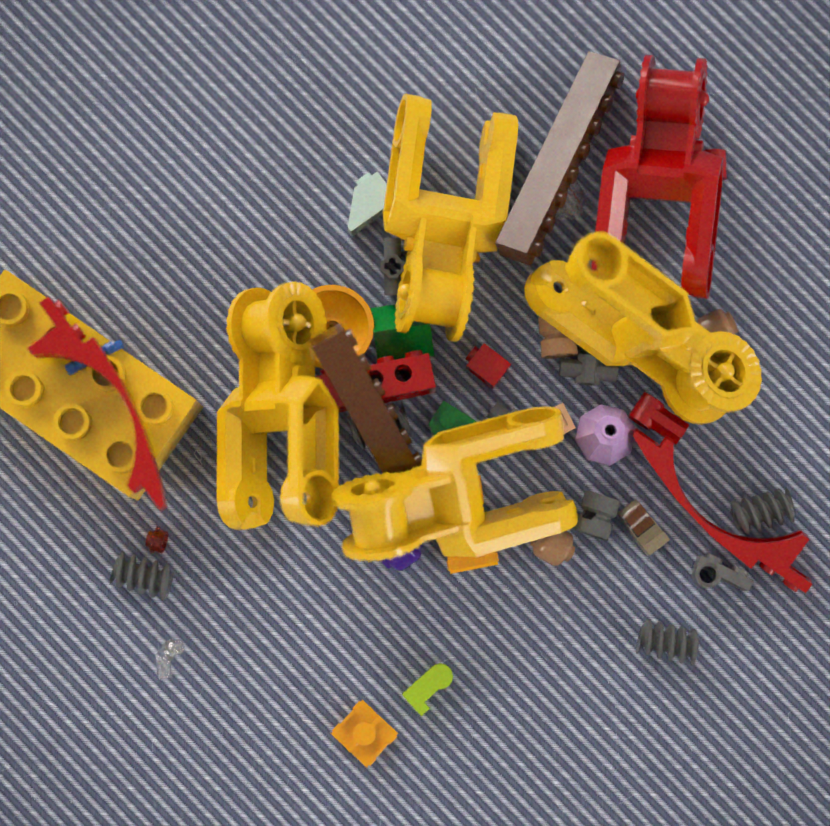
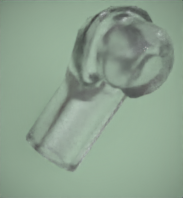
(165, 656)

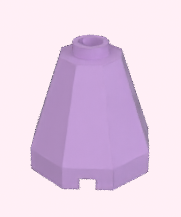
(594, 441)

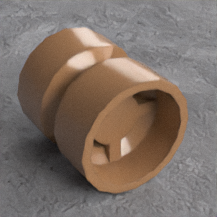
(555, 343)

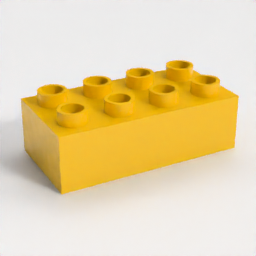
(84, 410)

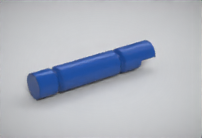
(109, 348)

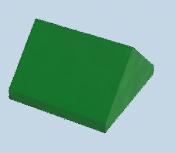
(394, 343)

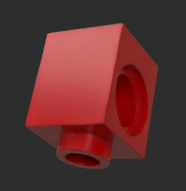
(487, 365)

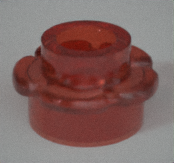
(157, 540)

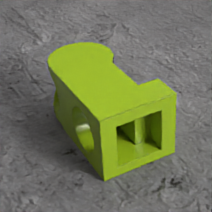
(435, 678)

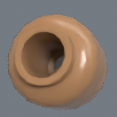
(718, 321)
(554, 548)

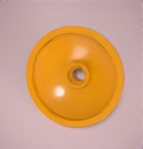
(351, 311)

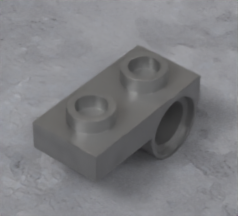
(736, 576)

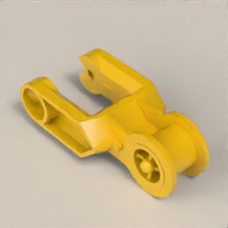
(444, 229)
(645, 320)
(277, 395)
(444, 496)

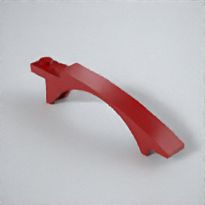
(67, 343)
(774, 553)

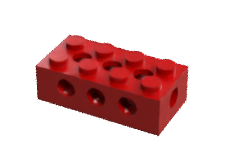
(414, 363)

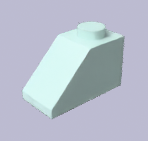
(366, 202)

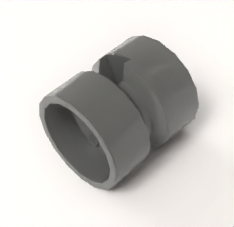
(596, 515)

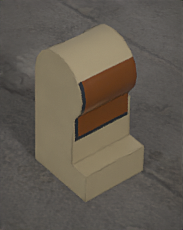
(642, 527)

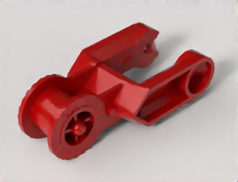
(668, 165)

